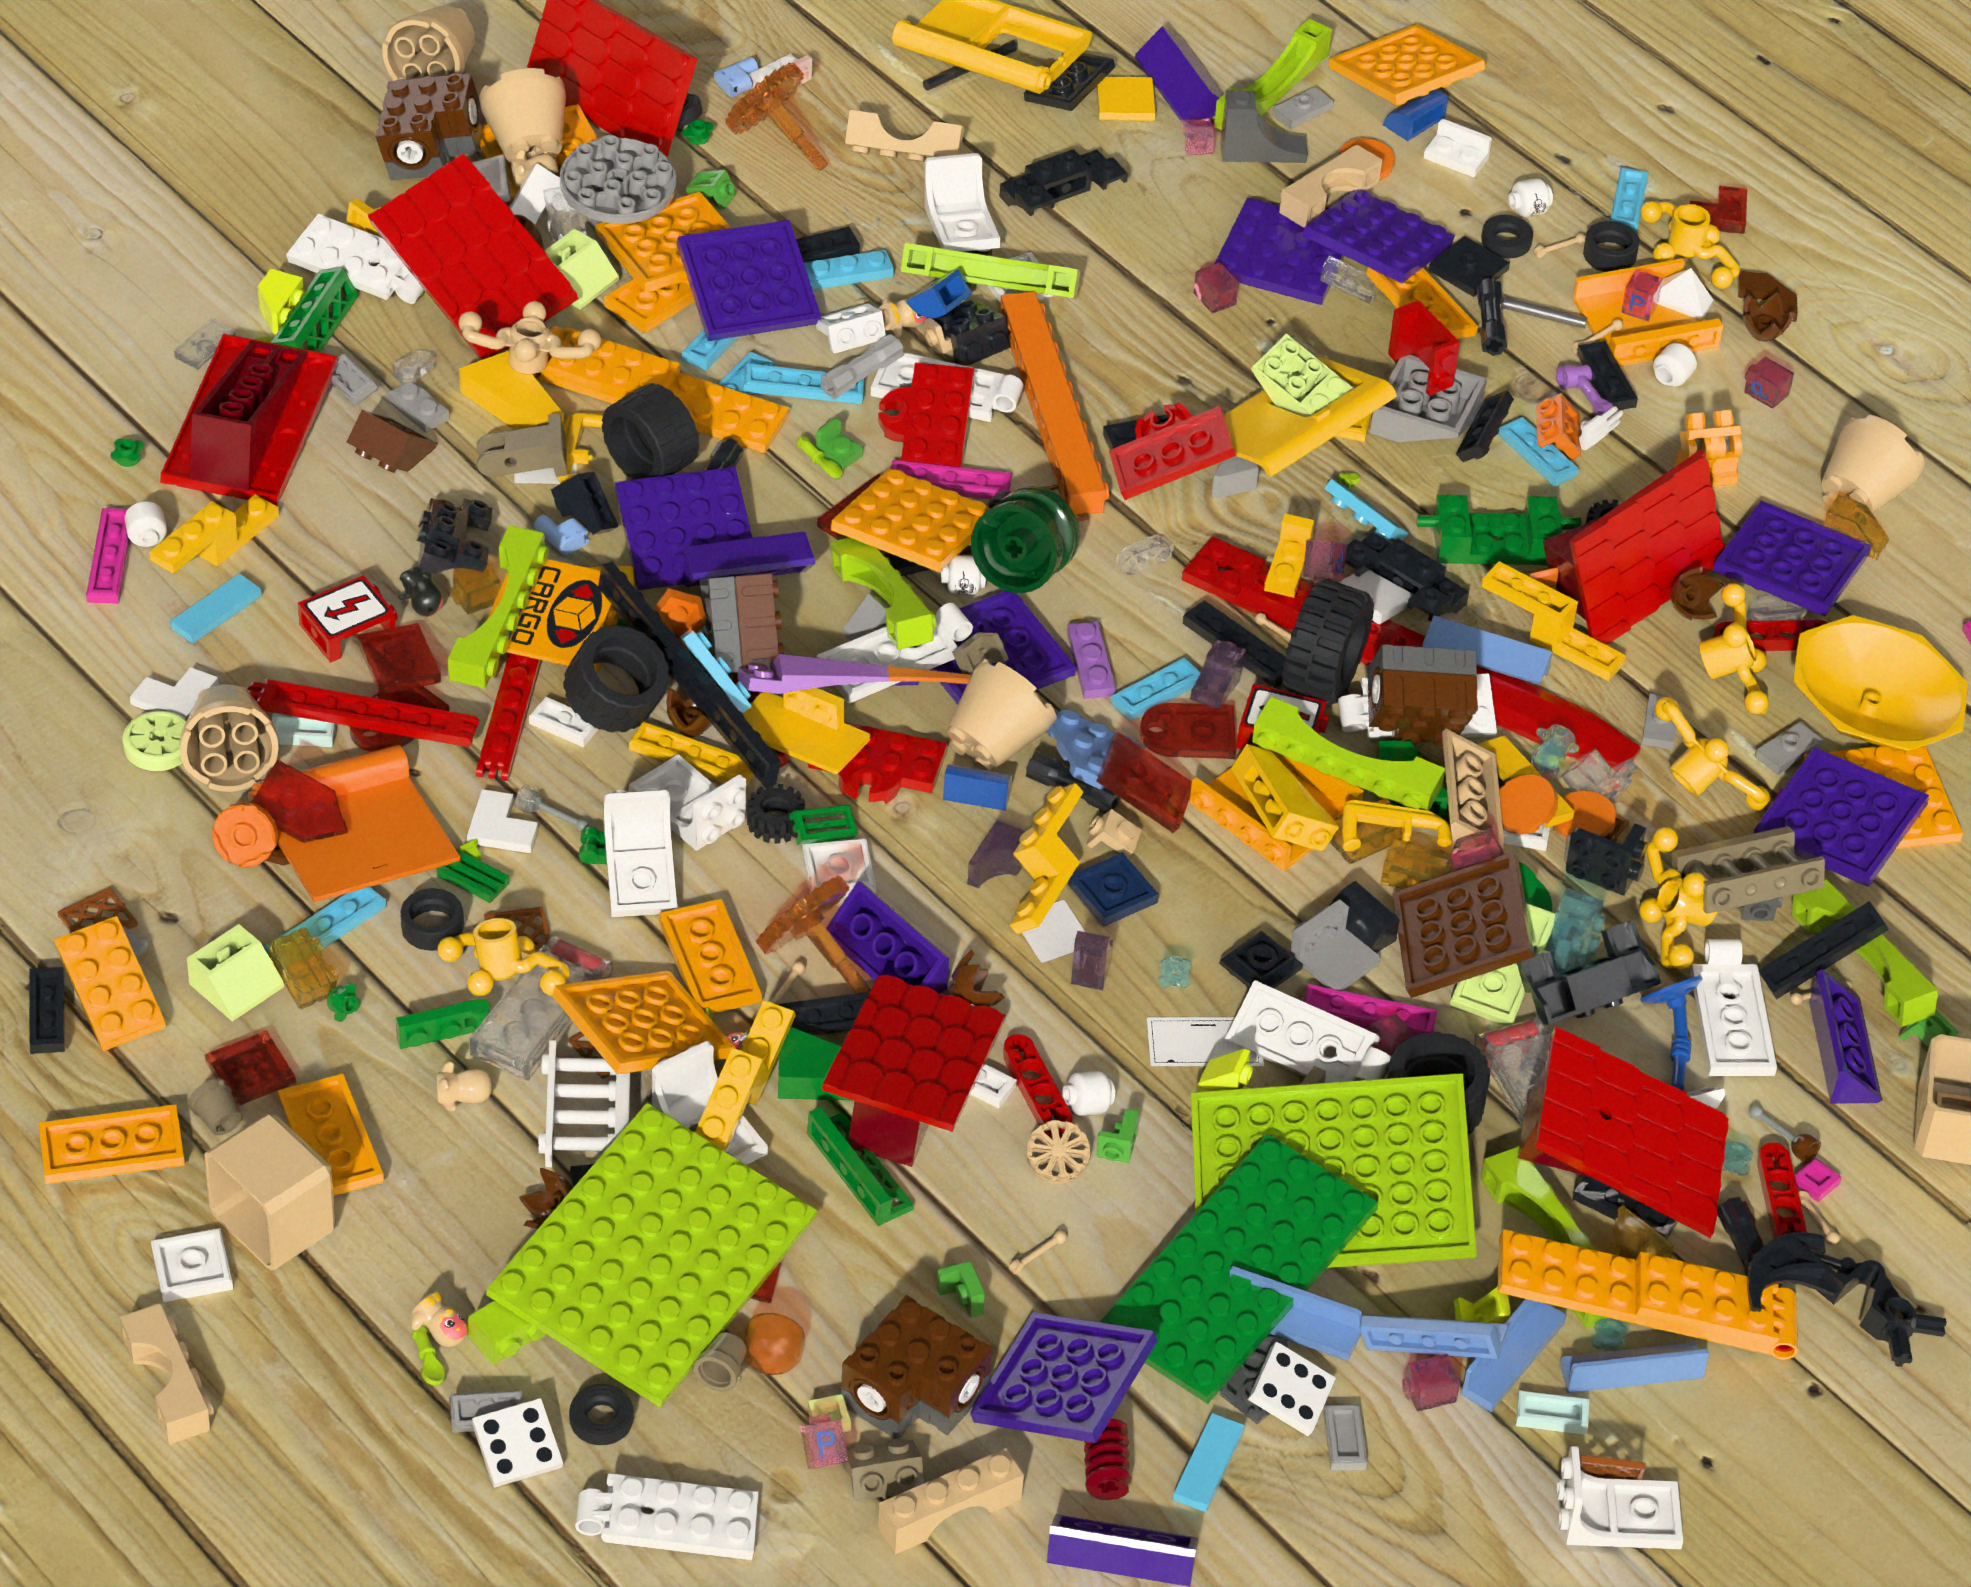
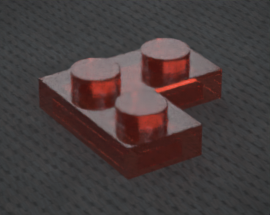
(1729, 211)

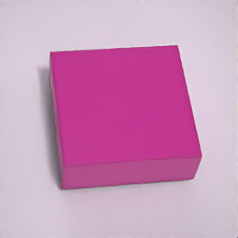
(1817, 1179)

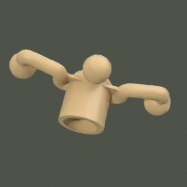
(529, 340)

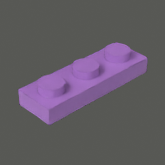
(1090, 660)

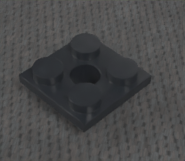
(1243, 963)

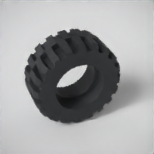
(1328, 641)

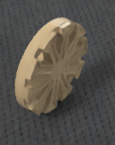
(1058, 1152)

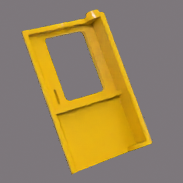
(963, 29)
(1280, 437)

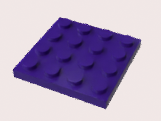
(1379, 235)
(1273, 255)
(748, 280)
(678, 512)
(1792, 558)
(1025, 641)
(1844, 815)
(1064, 1377)

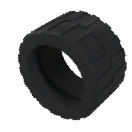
(650, 433)
(634, 654)
(1443, 1055)

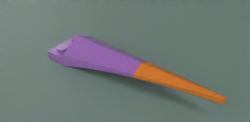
(798, 673)

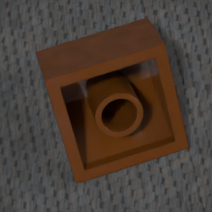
(389, 442)

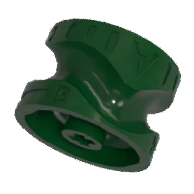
(1025, 539)

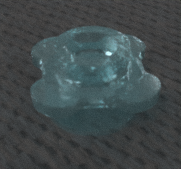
(1171, 965)
(1737, 1158)
(1612, 1328)

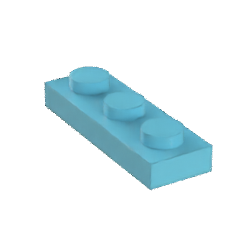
(849, 269)
(1365, 512)
(717, 669)

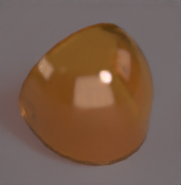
(773, 1343)

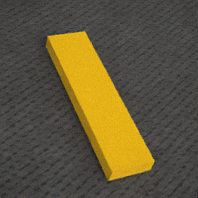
(706, 759)
(1513, 764)

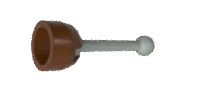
(1803, 1146)

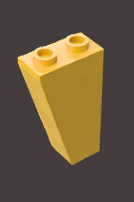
(507, 393)
(1282, 800)

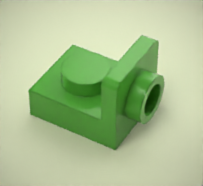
(715, 184)
(836, 445)
(1929, 1028)
(1120, 1144)
(965, 1282)

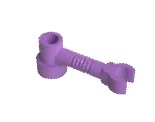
(1580, 377)

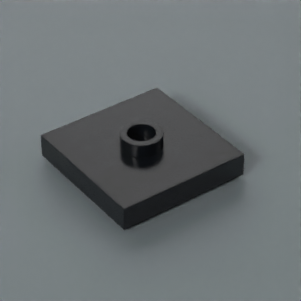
(1467, 265)

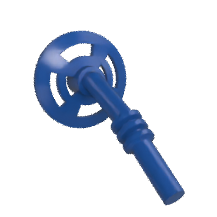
(1681, 1046)

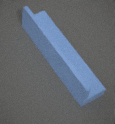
(1492, 650)
(1313, 1319)
(1529, 1333)
(1434, 1336)
(1633, 1367)

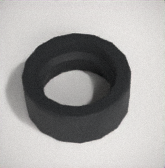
(1613, 233)
(425, 901)

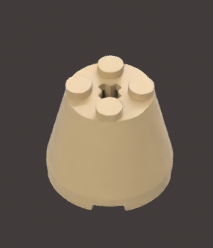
(429, 44)
(526, 112)
(1871, 463)
(997, 716)
(228, 739)

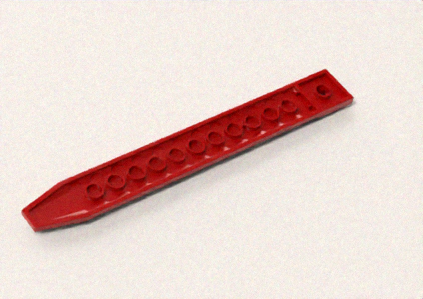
(1516, 703)

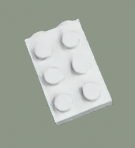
(957, 203)
(697, 806)
(639, 852)
(683, 1089)
(1617, 1509)

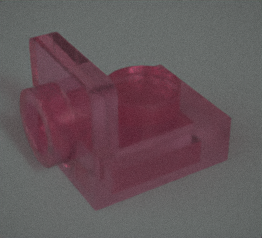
(1198, 136)

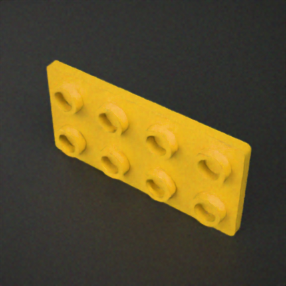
(807, 727)

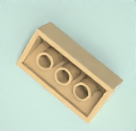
(1471, 787)

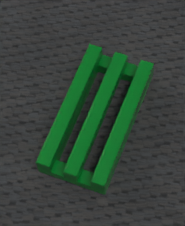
(806, 838)
(477, 873)

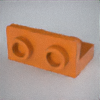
(1558, 423)
(681, 612)

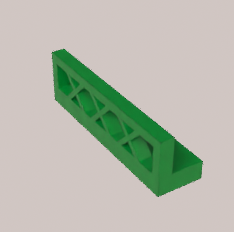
(314, 308)
(854, 1171)

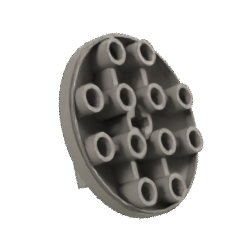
(617, 180)

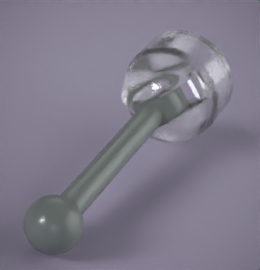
(530, 800)

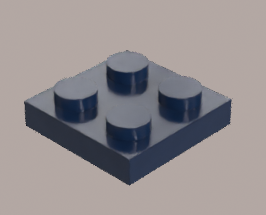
(1113, 889)

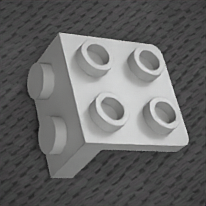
(1331, 950)

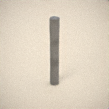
(1545, 313)

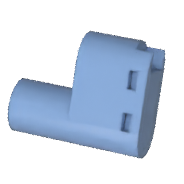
(735, 77)
(564, 537)

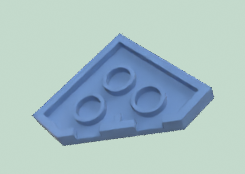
(1082, 744)

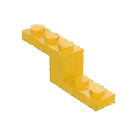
(214, 534)
(1553, 621)
(1046, 858)
(745, 1074)

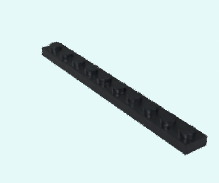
(691, 676)

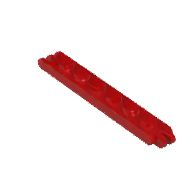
(365, 712)
(508, 716)

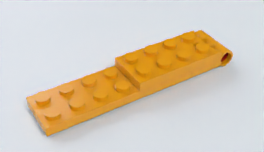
(620, 370)
(1649, 1293)

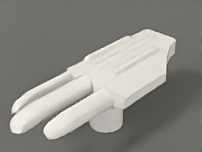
(1598, 428)

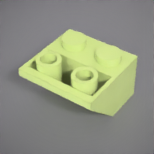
(583, 266)
(234, 973)

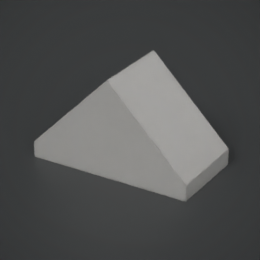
(1234, 477)
(867, 618)

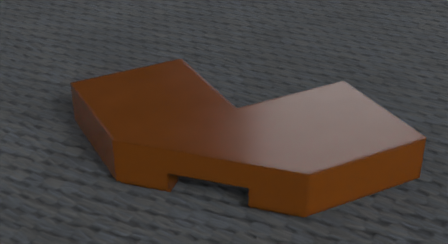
(1763, 286)

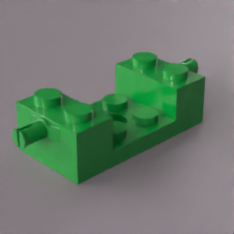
(1468, 536)

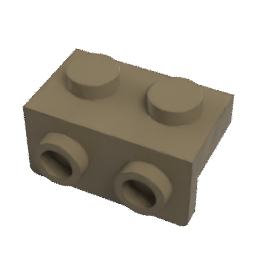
(884, 1469)

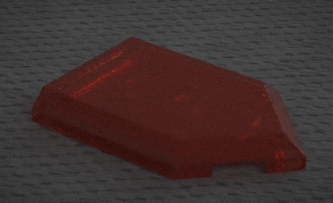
(300, 804)

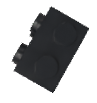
(974, 332)
(1606, 861)

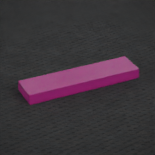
(964, 481)
(108, 558)
(1367, 1010)

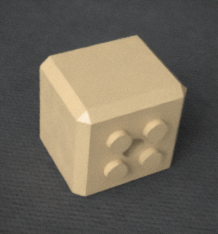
(1945, 1101)
(270, 1190)

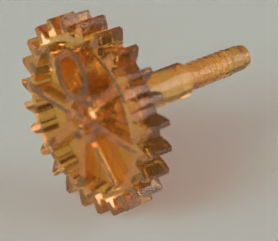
(766, 101)
(805, 919)

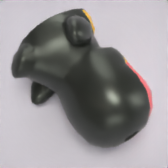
(424, 594)

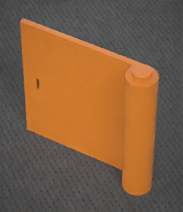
(386, 823)

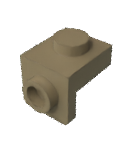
(977, 648)

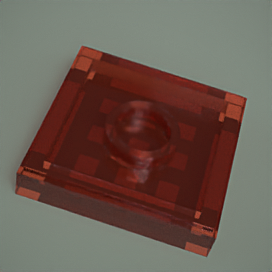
(251, 1067)

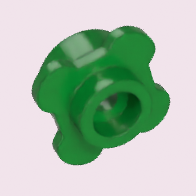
(698, 132)
(127, 452)
(343, 1001)

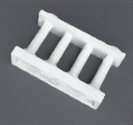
(615, 1117)

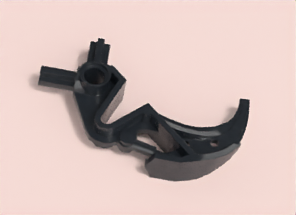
(1799, 1261)

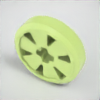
(154, 740)

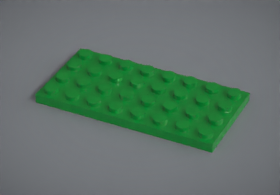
(1268, 1218)

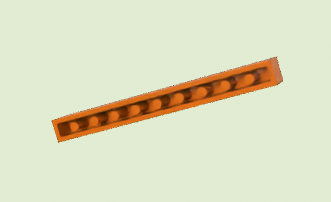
(1053, 404)

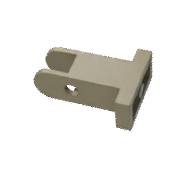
(526, 448)

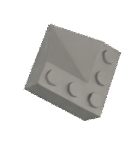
(1425, 417)

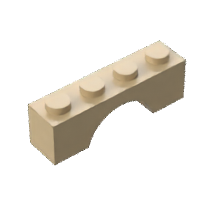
(867, 132)
(1347, 172)
(152, 1341)
(914, 1514)

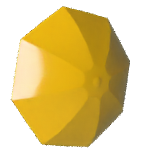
(1880, 683)

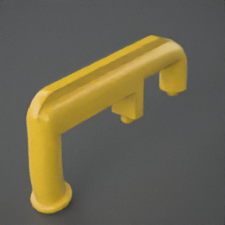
(573, 429)
(1390, 816)

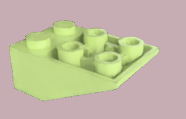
(1298, 379)

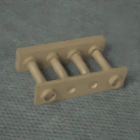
(1747, 853)

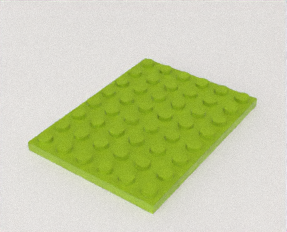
(1383, 1136)
(652, 1254)

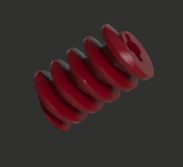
(1108, 1463)

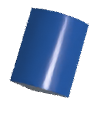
(1417, 115)
(940, 295)
(977, 787)

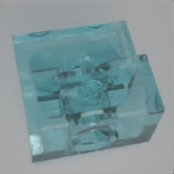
(1575, 930)

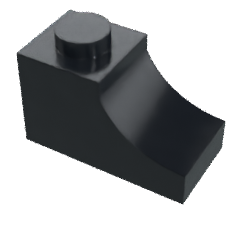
(585, 499)

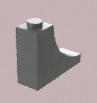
(1251, 139)

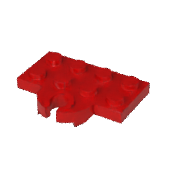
(930, 415)
(1171, 449)
(890, 763)

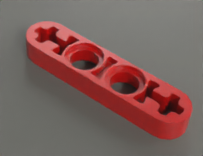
(1772, 632)
(1033, 1088)
(1778, 1199)

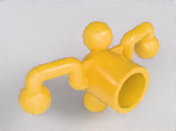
(1691, 237)
(1736, 652)
(1705, 760)
(1677, 900)
(502, 956)

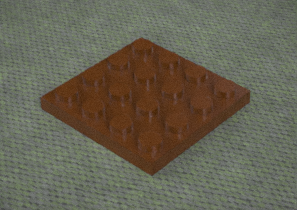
(1463, 924)

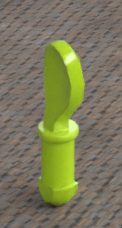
(817, 457)
(432, 1369)

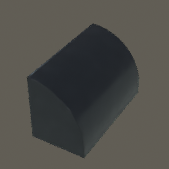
(1368, 917)

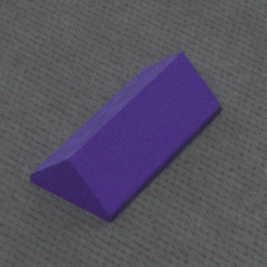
(1179, 76)
(750, 556)
(886, 943)
(1843, 1043)
(1122, 1550)

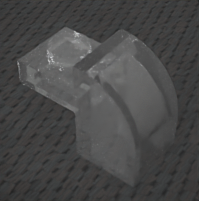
(561, 215)
(1595, 775)

